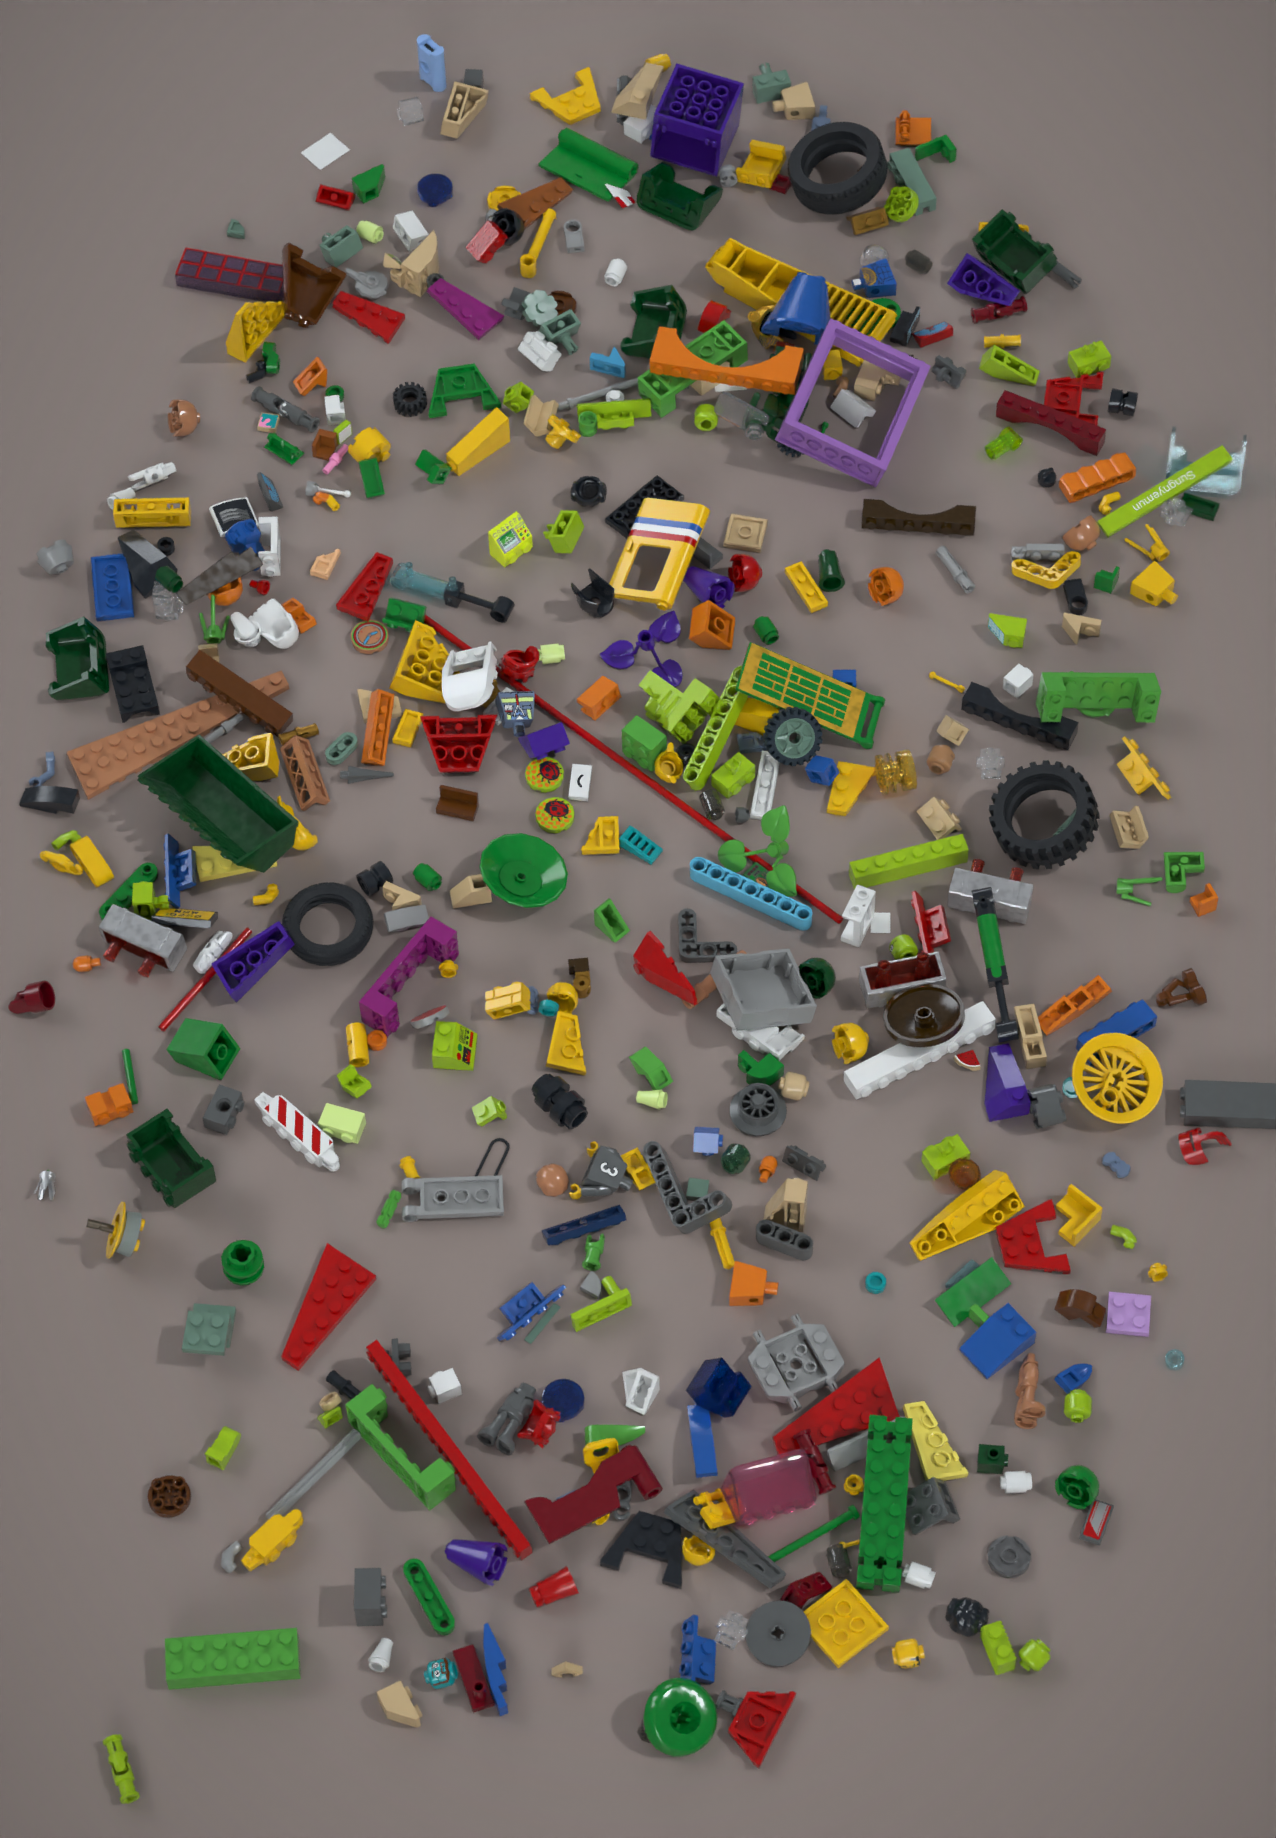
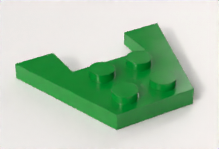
(460, 383)

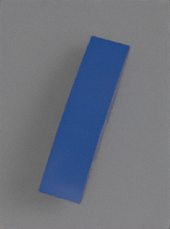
(702, 1441)
(495, 1664)

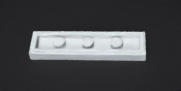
(765, 786)

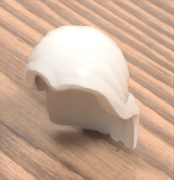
(276, 624)

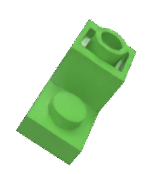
(649, 1065)

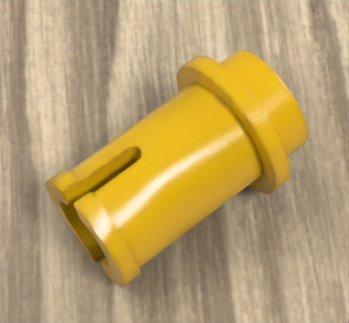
(409, 1168)

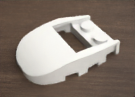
(472, 687)

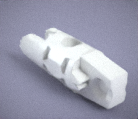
(160, 473)
(212, 951)

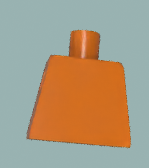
(750, 1285)

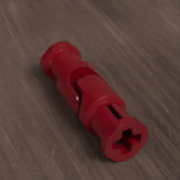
(1000, 310)
(817, 1464)

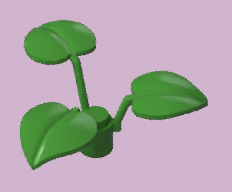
(773, 824)

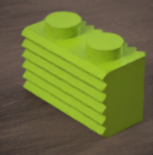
(998, 1647)

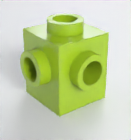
(517, 397)

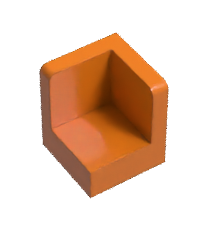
(1204, 902)

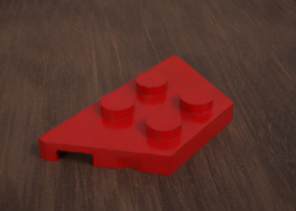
(759, 1722)

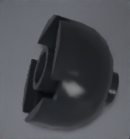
(510, 223)

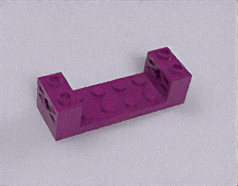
(377, 1005)

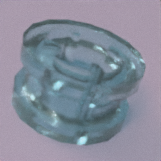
(1174, 1366)

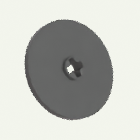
(790, 1644)

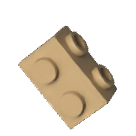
(938, 818)
(1129, 828)

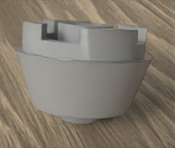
(56, 557)

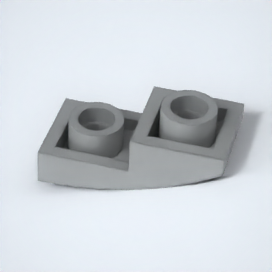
(406, 918)

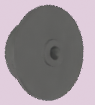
(758, 1110)

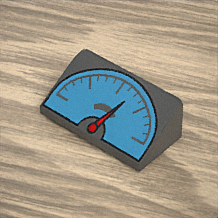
(269, 492)

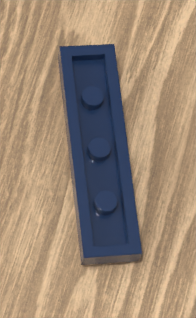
(589, 1223)

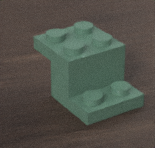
(209, 1329)

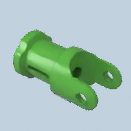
(593, 1252)

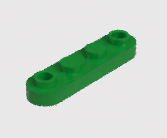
(123, 895)
(429, 1596)

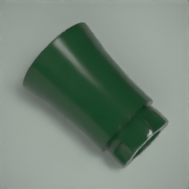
(829, 571)

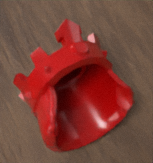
(519, 664)
(540, 1424)

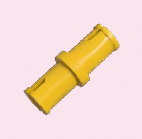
(1002, 341)

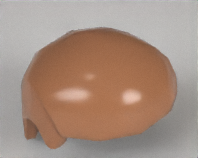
(552, 1180)

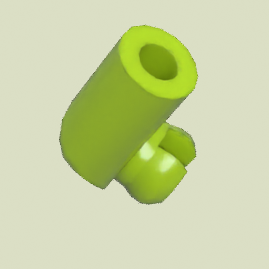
(64, 838)
(1126, 1234)

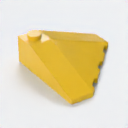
(252, 326)
(421, 665)

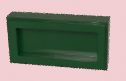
(1201, 507)

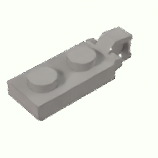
(1038, 552)

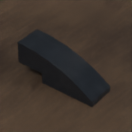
(51, 799)

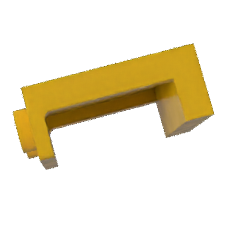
(762, 164)

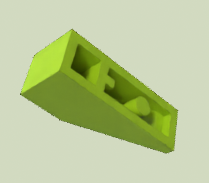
(1008, 367)

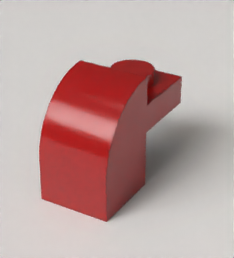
(713, 315)

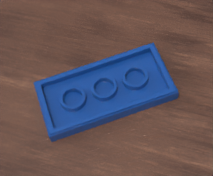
(112, 587)

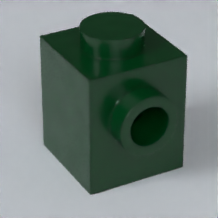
(991, 1459)

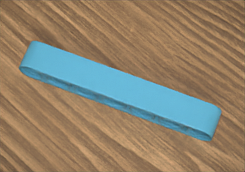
(757, 900)

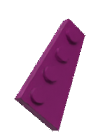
(467, 310)

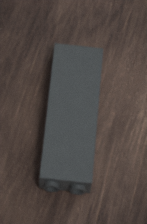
(1228, 1104)

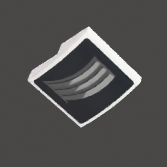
(230, 512)

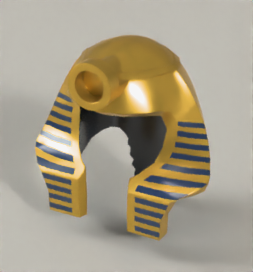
(758, 319)

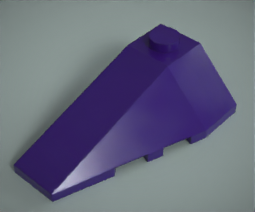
(982, 282)
(1005, 1087)

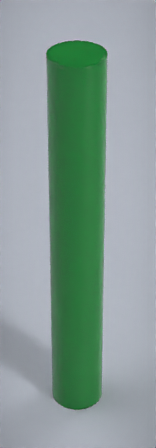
(130, 1076)

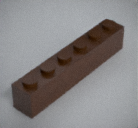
(238, 693)

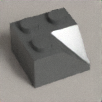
(368, 1600)

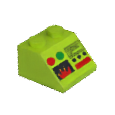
(453, 1046)

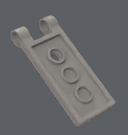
(463, 1197)

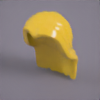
(303, 838)

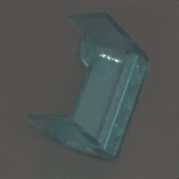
(1224, 481)

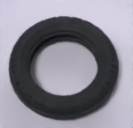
(323, 894)

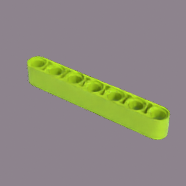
(712, 734)

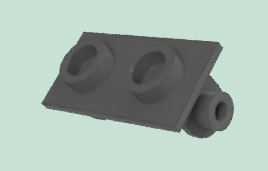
(800, 1161)

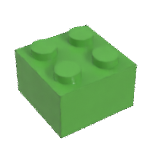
(643, 742)

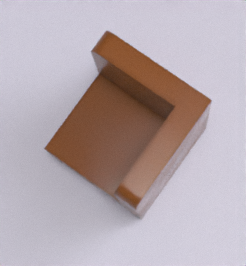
(324, 444)

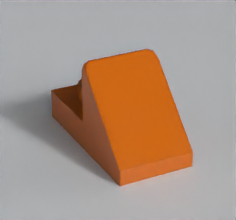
(312, 375)

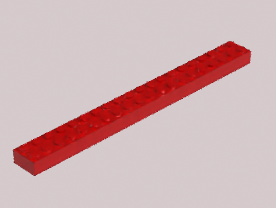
(449, 1450)

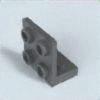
(929, 1505)

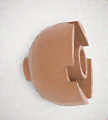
(183, 417)
(1083, 535)

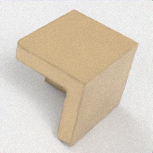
(952, 730)

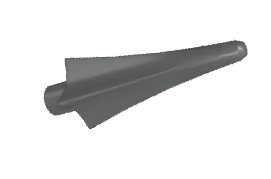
(358, 774)

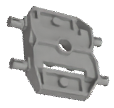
(792, 1348)

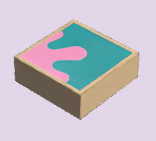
(268, 422)

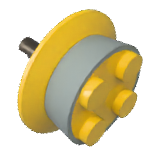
(122, 1231)

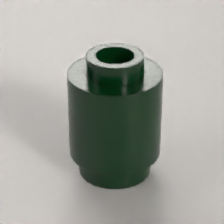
(169, 579)

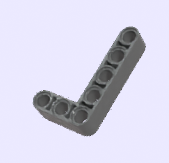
(675, 1194)

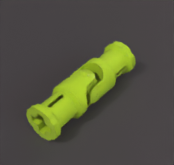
(123, 1777)

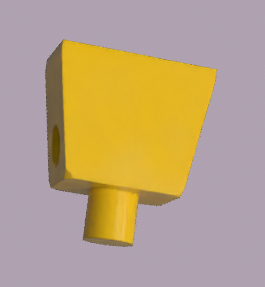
(1154, 585)

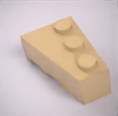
(462, 108)
(789, 1204)

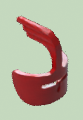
(1198, 1157)

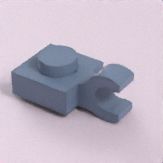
(822, 119)

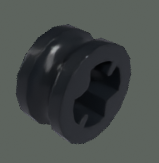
(166, 541)

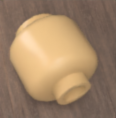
(793, 1086)

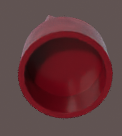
(35, 998)

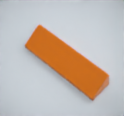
(377, 728)

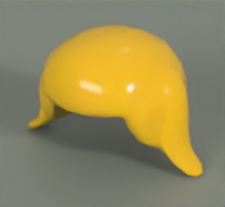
(668, 765)
(564, 995)

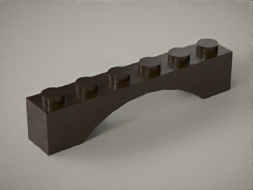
(956, 520)

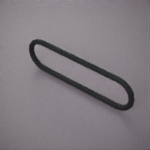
(487, 1152)

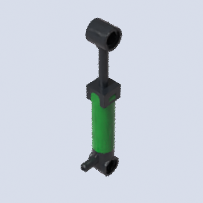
(994, 958)

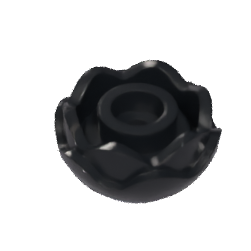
(685, 749)

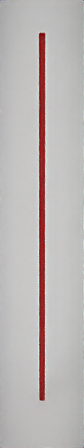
(634, 770)

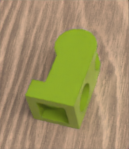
(223, 1448)

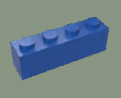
(1132, 1021)

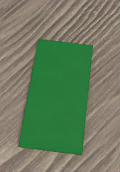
(975, 1288)

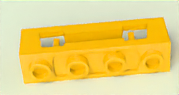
(152, 512)

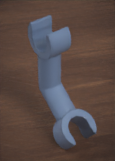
(50, 760)

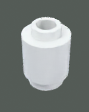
(615, 272)
(1016, 1482)
(919, 1575)

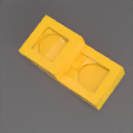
(638, 1169)

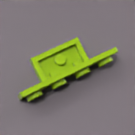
(617, 413)

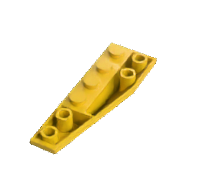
(969, 1215)

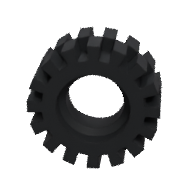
(409, 407)

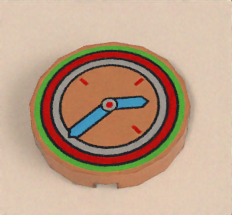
(369, 637)

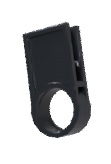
(1075, 592)

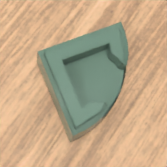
(235, 229)

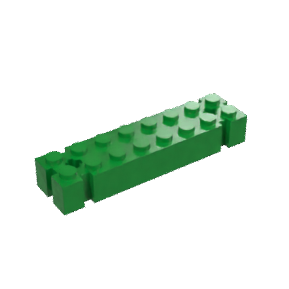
(884, 1503)

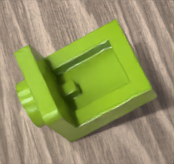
(353, 1082)
(489, 1110)

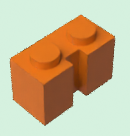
(109, 1105)

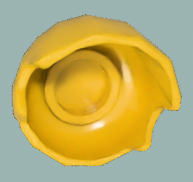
(697, 1551)

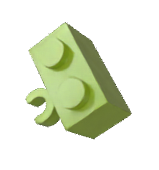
(1089, 359)
(565, 531)
(733, 775)
(145, 901)
(940, 1156)

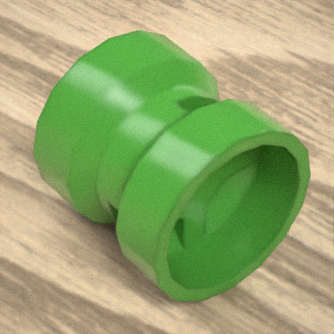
(587, 423)

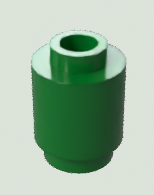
(766, 630)
(427, 877)

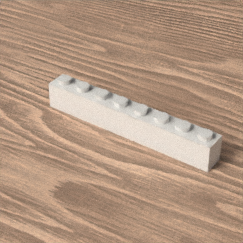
(903, 1059)

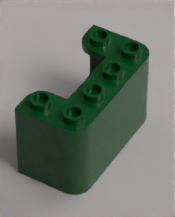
(1014, 252)
(169, 1160)

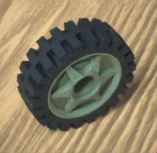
(803, 746)

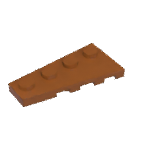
(536, 201)

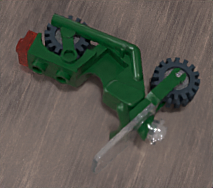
(772, 415)

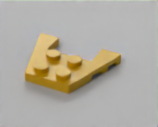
(574, 104)

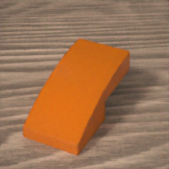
(301, 617)

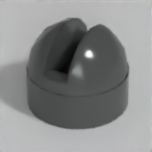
(742, 814)

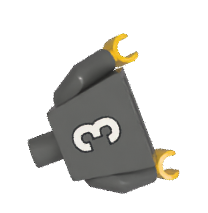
(603, 1173)

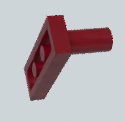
(473, 1678)

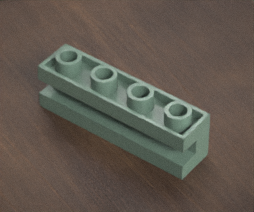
(909, 174)

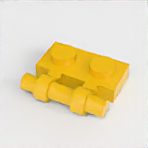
(714, 1514)

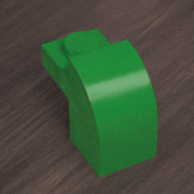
(765, 1071)

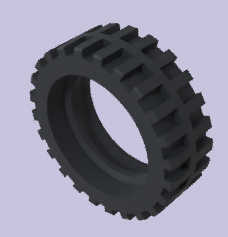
(1027, 783)

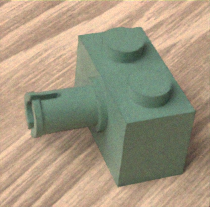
(769, 84)
(340, 246)
(561, 329)

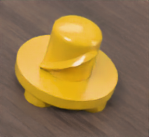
(560, 432)

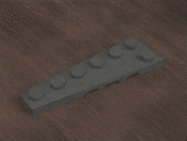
(725, 1540)

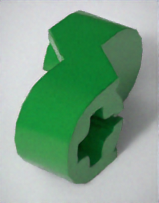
(271, 357)

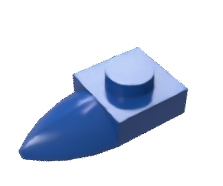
(1074, 1377)

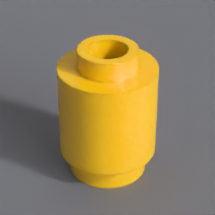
(660, 59)

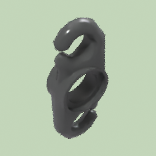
(624, 1502)

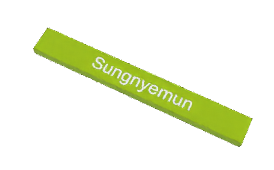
(1165, 490)

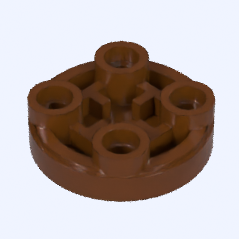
(169, 1496)

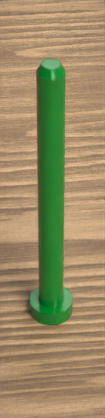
(851, 1513)

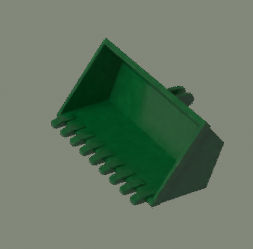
(222, 805)

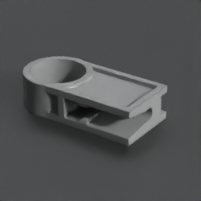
(574, 239)

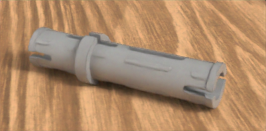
(959, 574)

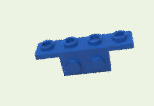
(179, 870)
(524, 1305)
(697, 1654)

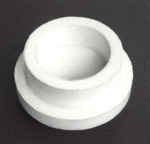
(614, 395)

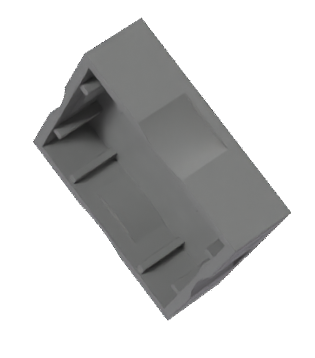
(763, 989)

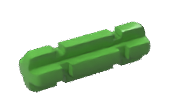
(388, 1208)

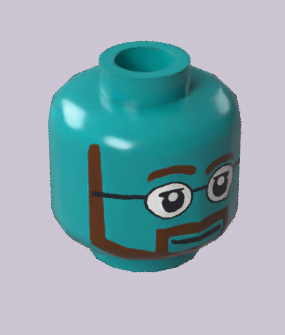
(441, 1673)

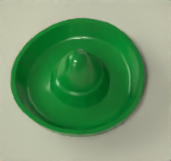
(680, 1717)

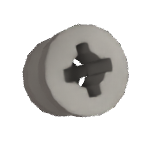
(727, 175)

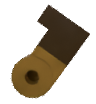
(581, 983)

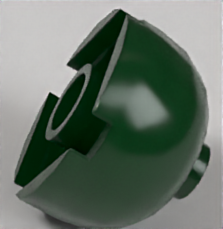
(818, 976)

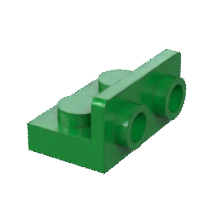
(403, 614)

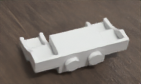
(765, 1039)

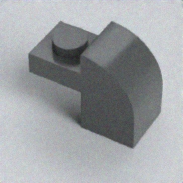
(514, 304)

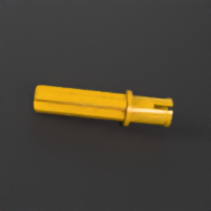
(718, 1232)

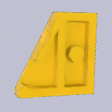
(604, 837)

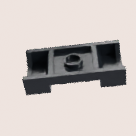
(132, 682)

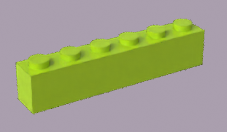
(909, 861)

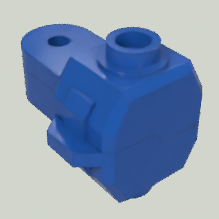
(244, 535)

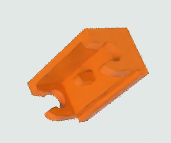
(599, 697)

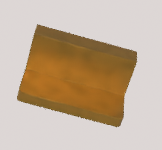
(868, 220)

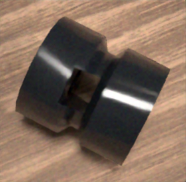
(1122, 402)
(374, 878)

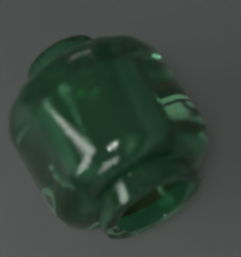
(735, 1158)

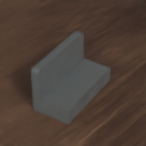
(707, 554)

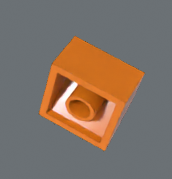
(711, 626)

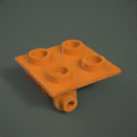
(912, 130)

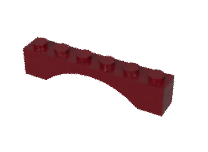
(1081, 433)

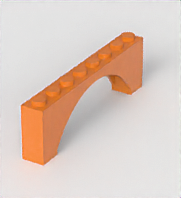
(775, 374)

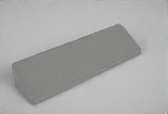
(849, 1451)

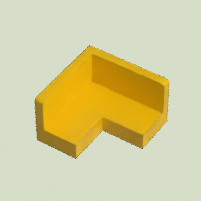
(1082, 1213)

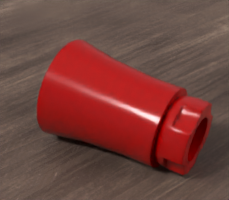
(553, 1588)

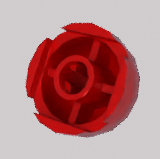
(744, 572)

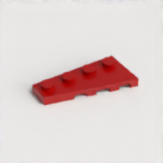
(375, 317)
(366, 589)

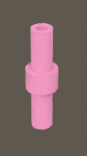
(335, 459)

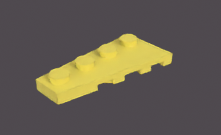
(214, 866)
(932, 1446)

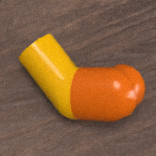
(327, 498)

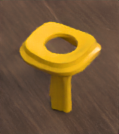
(594, 1461)

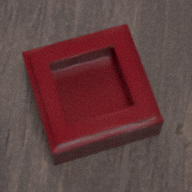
(781, 184)

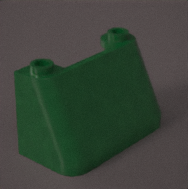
(673, 201)
(654, 308)
(79, 660)

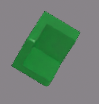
(1105, 580)

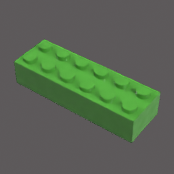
(232, 1658)

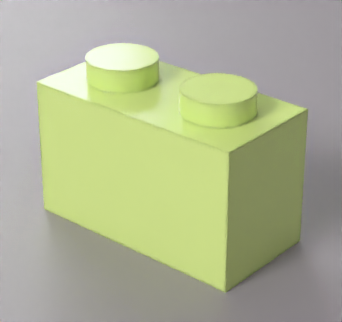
(342, 1123)

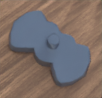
(533, 1000)
(1116, 1164)

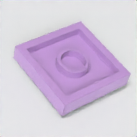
(1128, 1314)

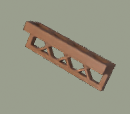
(308, 769)

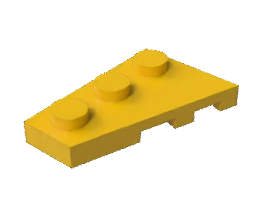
(848, 786)
(565, 1046)

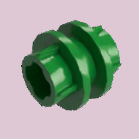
(242, 1262)

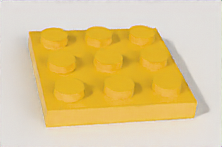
(844, 1623)

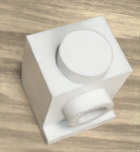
(334, 410)

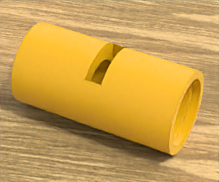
(357, 1044)

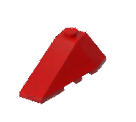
(660, 970)

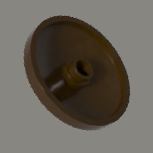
(924, 1015)

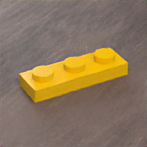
(806, 587)

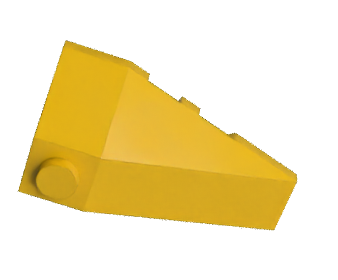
(256, 757)

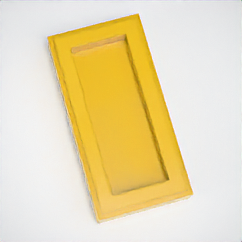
(407, 728)

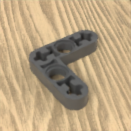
(693, 945)

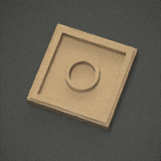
(745, 533)

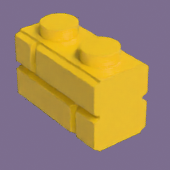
(507, 1000)

